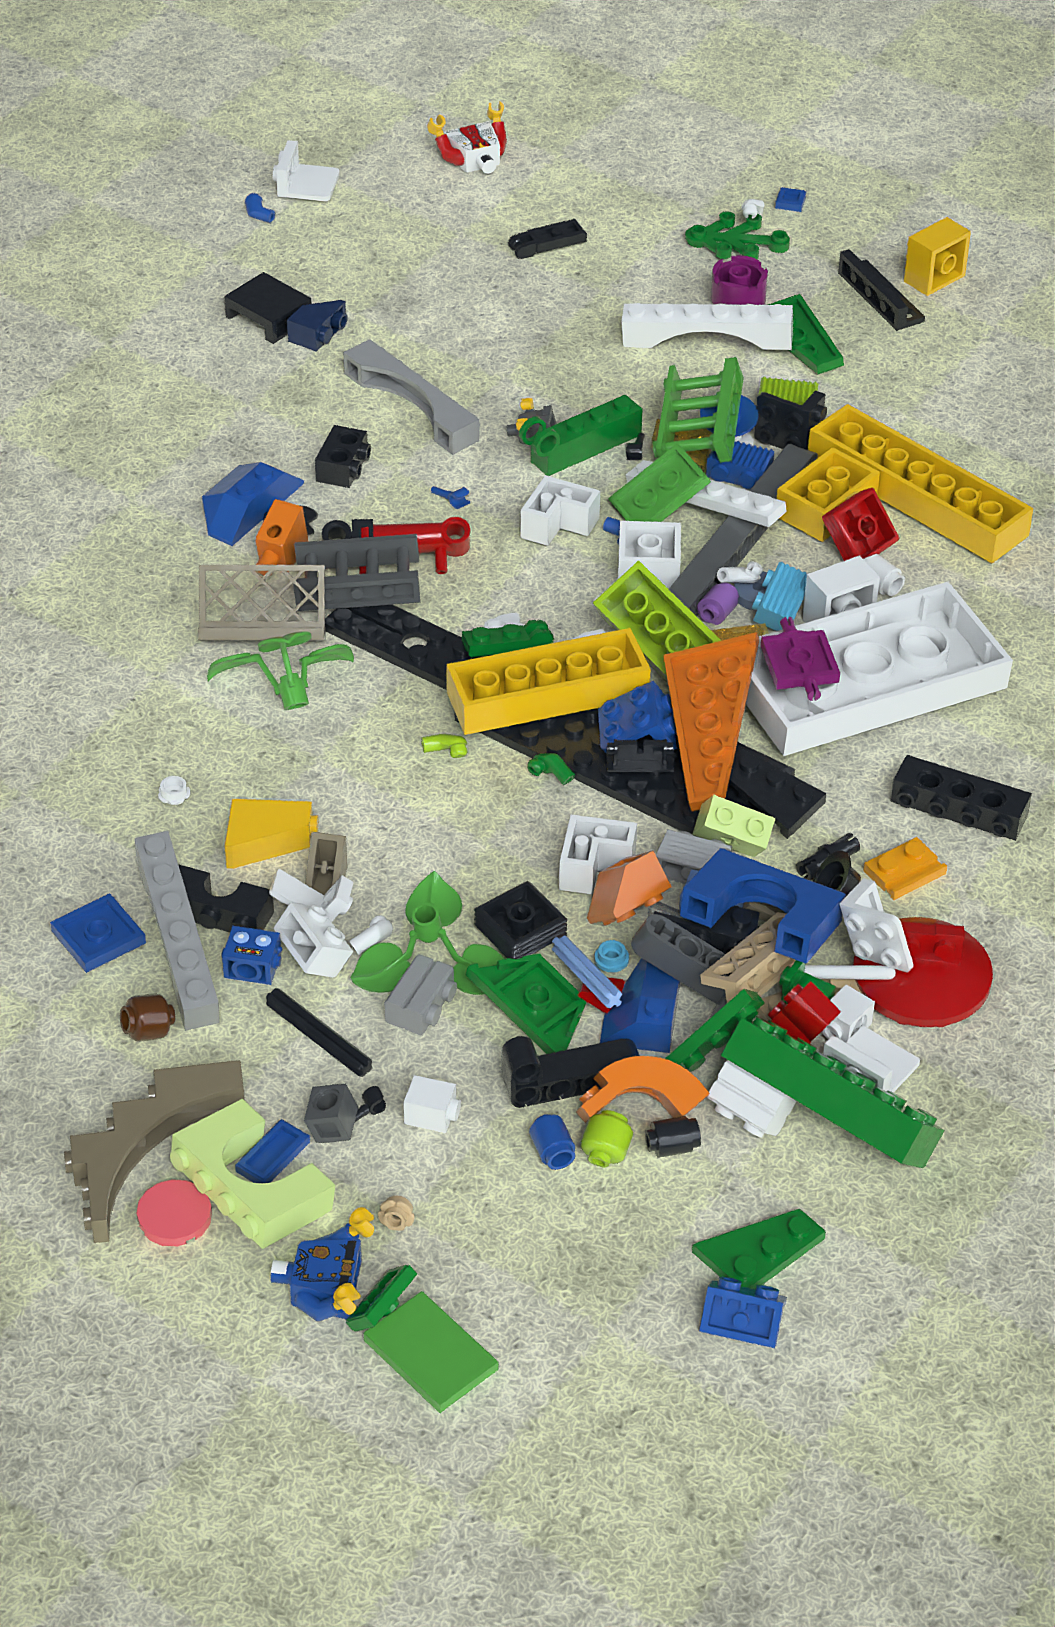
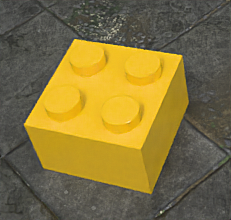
(937, 256)

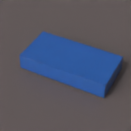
(272, 1153)

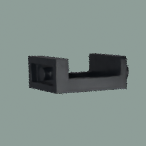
(266, 303)

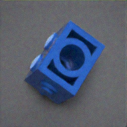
(251, 955)

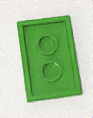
(660, 487)
(431, 1351)

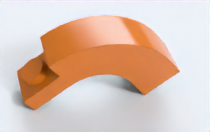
(654, 1076)

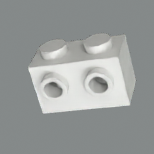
(313, 939)

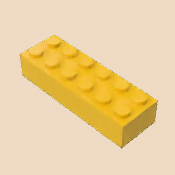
(545, 680)

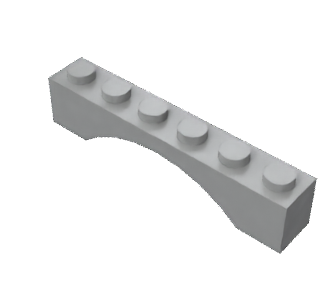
(377, 369)
(178, 930)

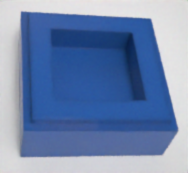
(790, 199)

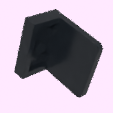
(786, 422)

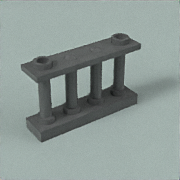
(360, 589)

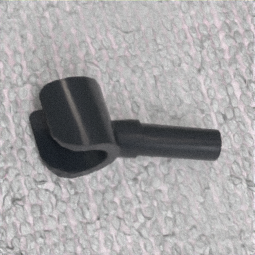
(634, 450)
(373, 1102)

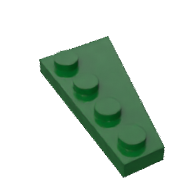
(810, 340)

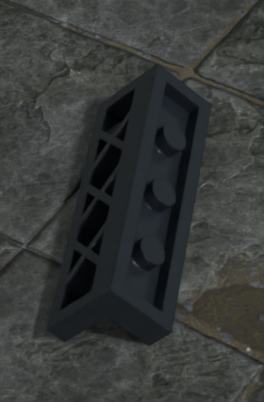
(878, 291)

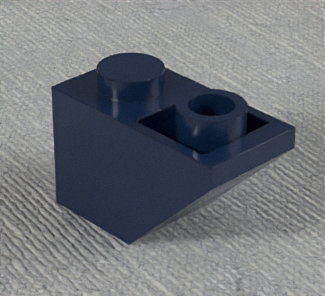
(316, 323)

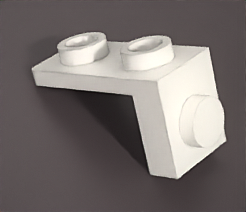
(289, 889)

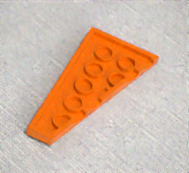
(708, 707)

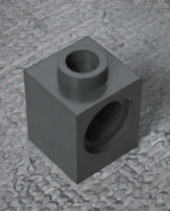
(331, 1113)

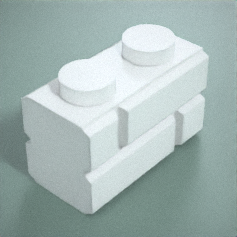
(751, 1100)

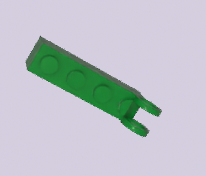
(583, 434)

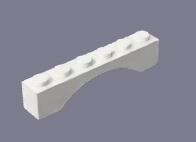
(763, 325)

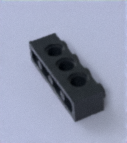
(961, 797)

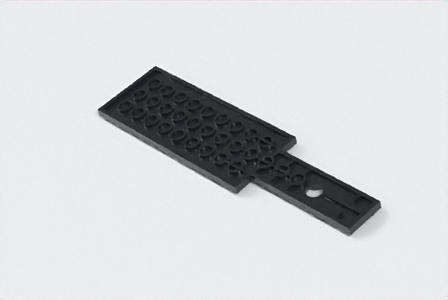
(571, 736)

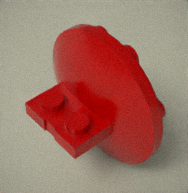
(947, 977)

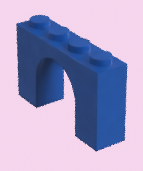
(734, 879)

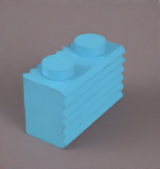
(782, 597)

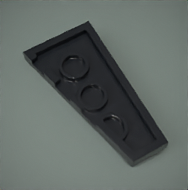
(774, 791)

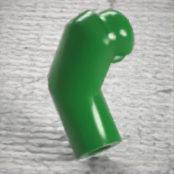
(548, 764)

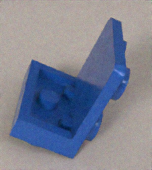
(636, 715)

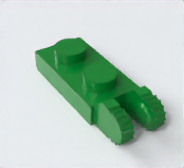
(508, 638)

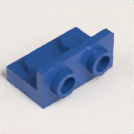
(743, 1312)

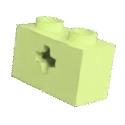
(734, 825)

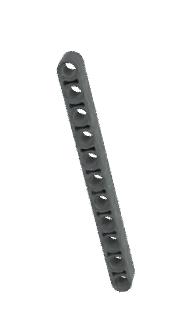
(735, 535)

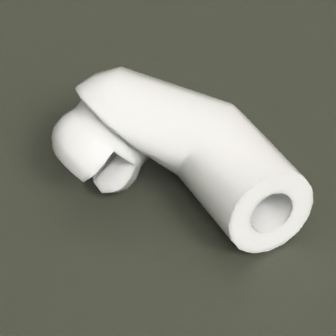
(747, 574)

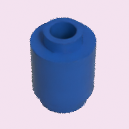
(552, 1141)

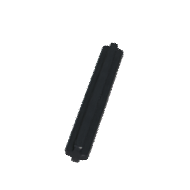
(319, 1032)

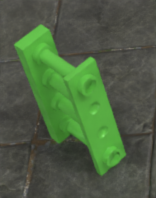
(723, 421)

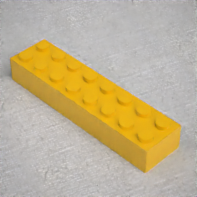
(928, 484)

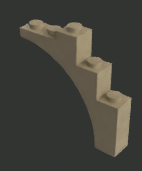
(137, 1126)

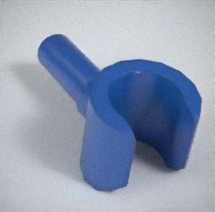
(455, 498)

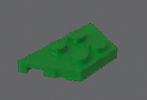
(533, 998)

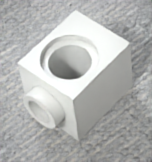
(855, 1012)

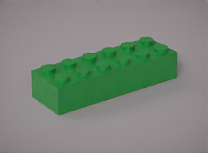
(835, 1094)

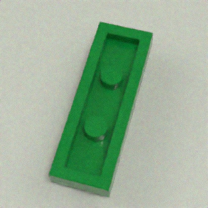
(716, 1030)

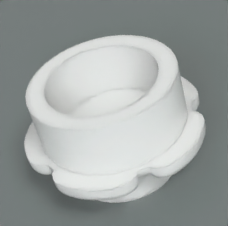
(173, 790)

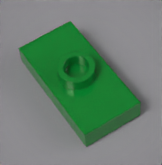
(382, 1298)

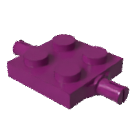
(800, 659)

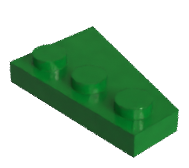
(761, 1249)

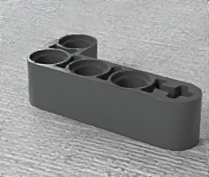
(679, 955)

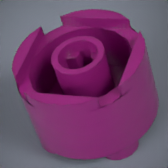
(739, 281)

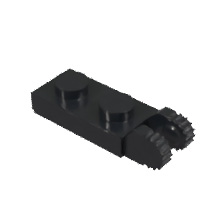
(547, 238)

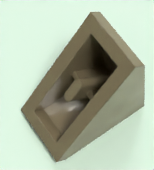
(326, 861)

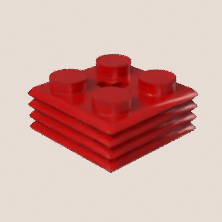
(860, 526)

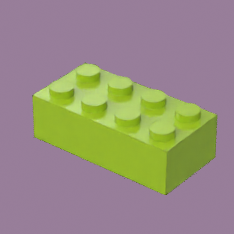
(653, 614)

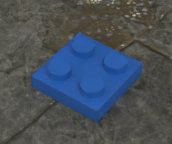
(98, 932)

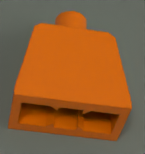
(278, 534)

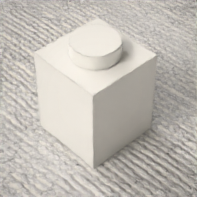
(431, 1104)

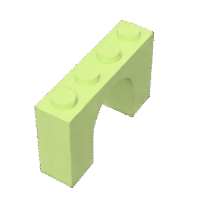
(260, 1209)

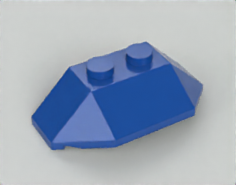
(242, 499)

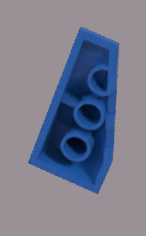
(645, 1010)

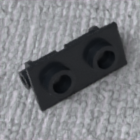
(627, 757)

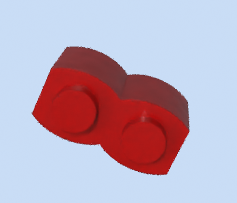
(806, 1012)

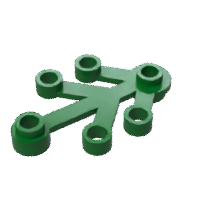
(701, 236)

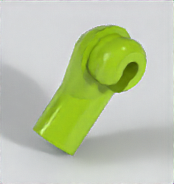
(438, 742)

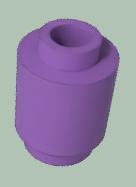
(718, 603)

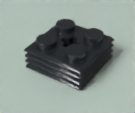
(520, 921)

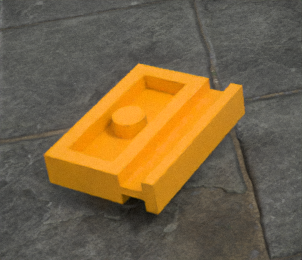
(905, 868)

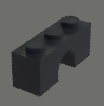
(246, 907)

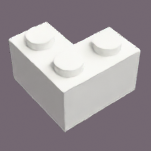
(557, 506)
(591, 847)

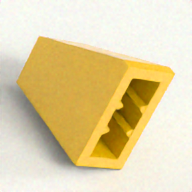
(267, 830)

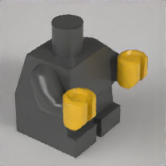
(545, 414)

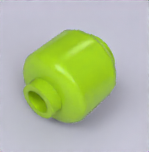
(606, 1138)

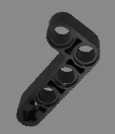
(559, 1074)

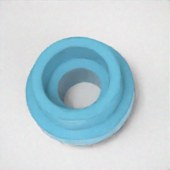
(611, 956)

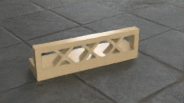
(755, 973)

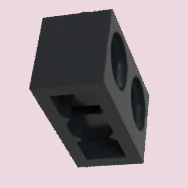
(342, 456)

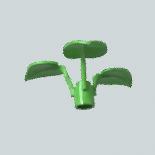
(291, 687)
(428, 910)

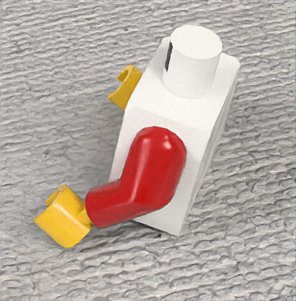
(473, 145)

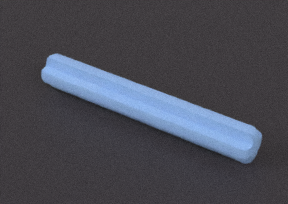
(587, 971)

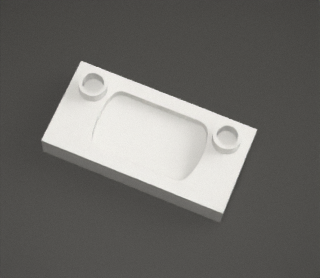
(893, 665)

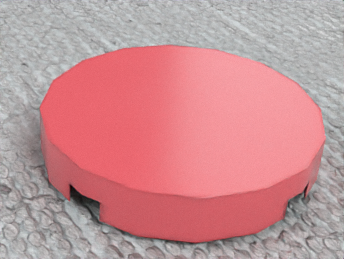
(173, 1213)

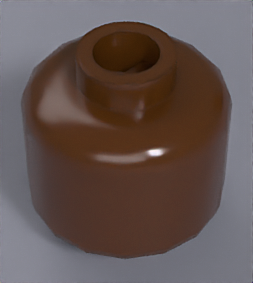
(147, 1017)

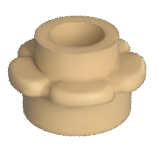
(396, 1206)

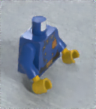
(327, 1270)

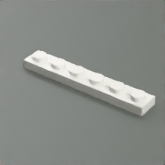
(731, 500)

